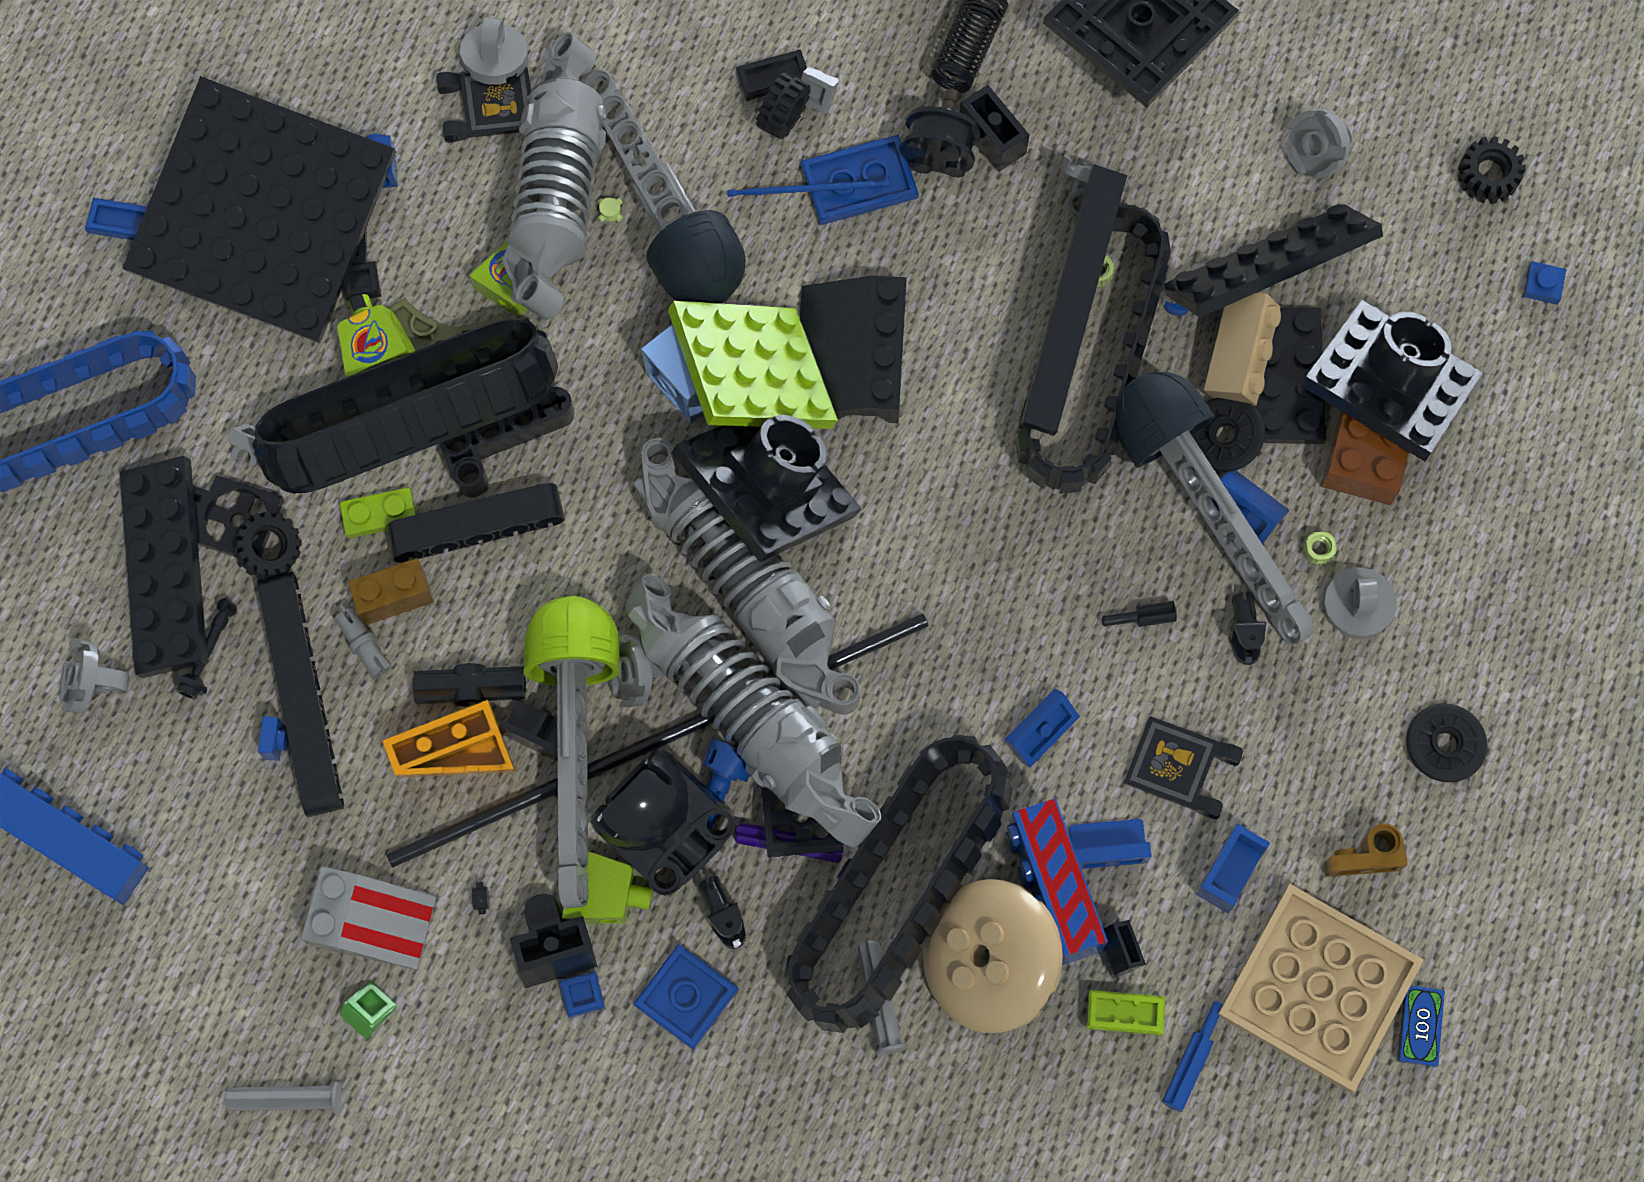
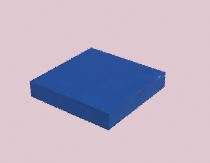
(686, 996)

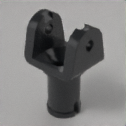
(1247, 632)
(724, 916)

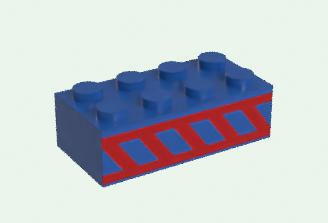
(1056, 877)

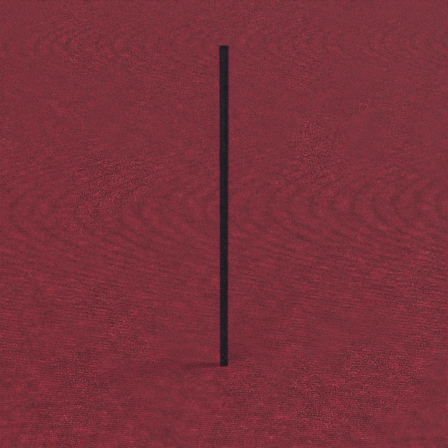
(628, 753)

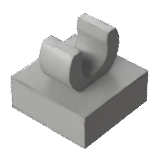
(822, 89)
(243, 438)

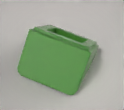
(367, 1009)

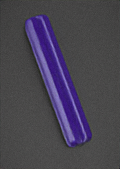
(755, 836)

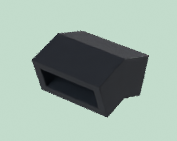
(1122, 949)

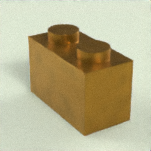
(390, 591)

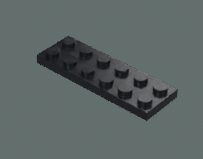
(1272, 259)
(163, 567)

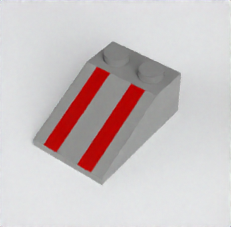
(368, 918)

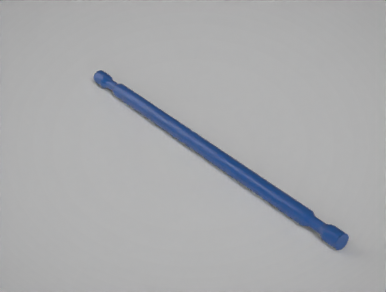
(809, 188)

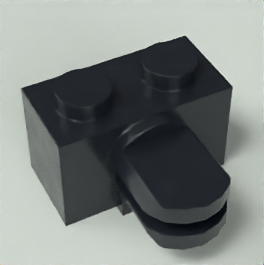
(552, 945)

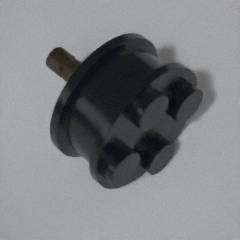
(940, 138)

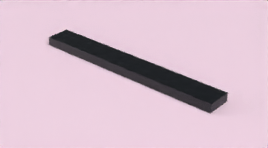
(1073, 300)

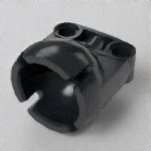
(661, 821)

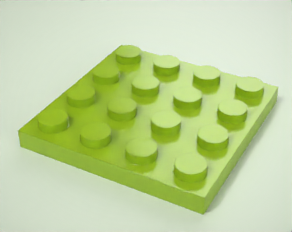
(750, 364)

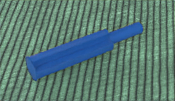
(1191, 1062)

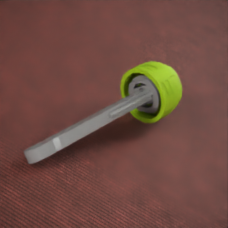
(569, 647)

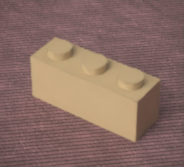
(1243, 349)

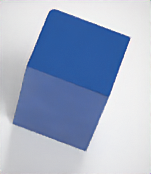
(1232, 868)

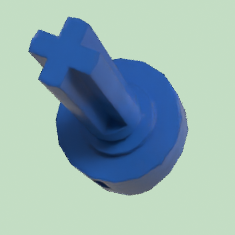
(725, 766)

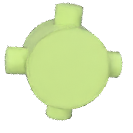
(610, 209)

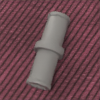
(362, 643)

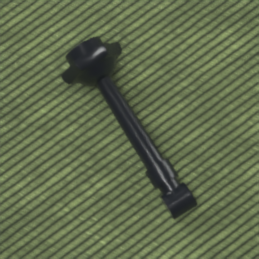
(190, 684)

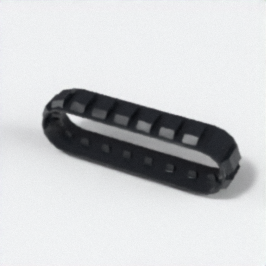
(405, 405)
(1070, 478)
(859, 870)

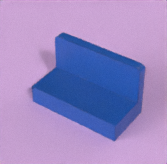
(1256, 505)
(1110, 843)

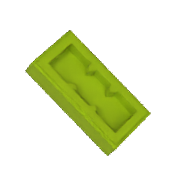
(1125, 1013)

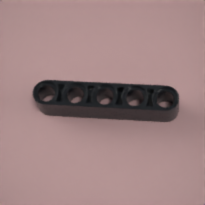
(474, 521)

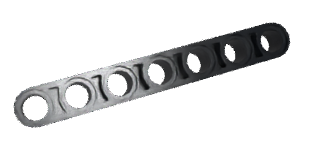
(298, 694)

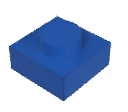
(1544, 282)
(272, 738)

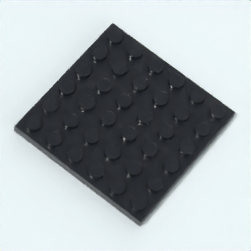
(259, 209)

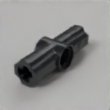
(469, 684)

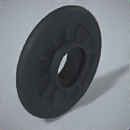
(1247, 440)
(1451, 720)

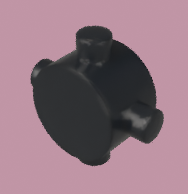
(480, 898)

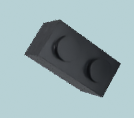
(1002, 135)

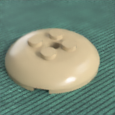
(1022, 960)

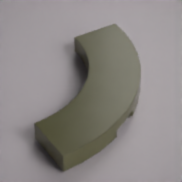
(426, 331)

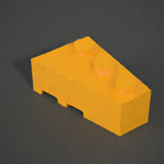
(451, 746)

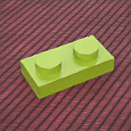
(374, 512)

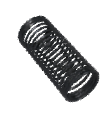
(952, 66)

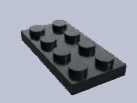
(1286, 407)

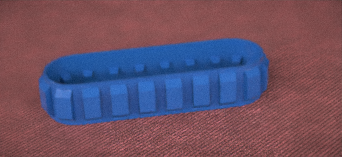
(106, 433)

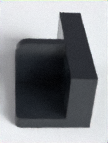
(532, 729)

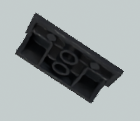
(858, 342)

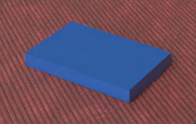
(861, 163)

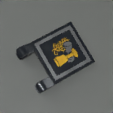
(488, 107)
(1176, 763)

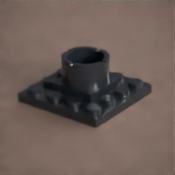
(1140, 41)
(1394, 377)
(768, 482)

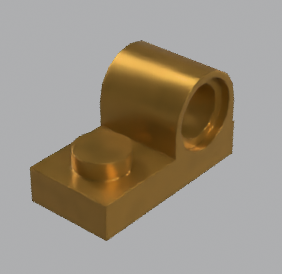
(1371, 859)

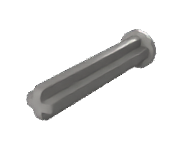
(886, 1022)
(284, 1098)

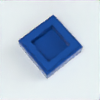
(582, 994)

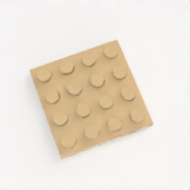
(1320, 988)

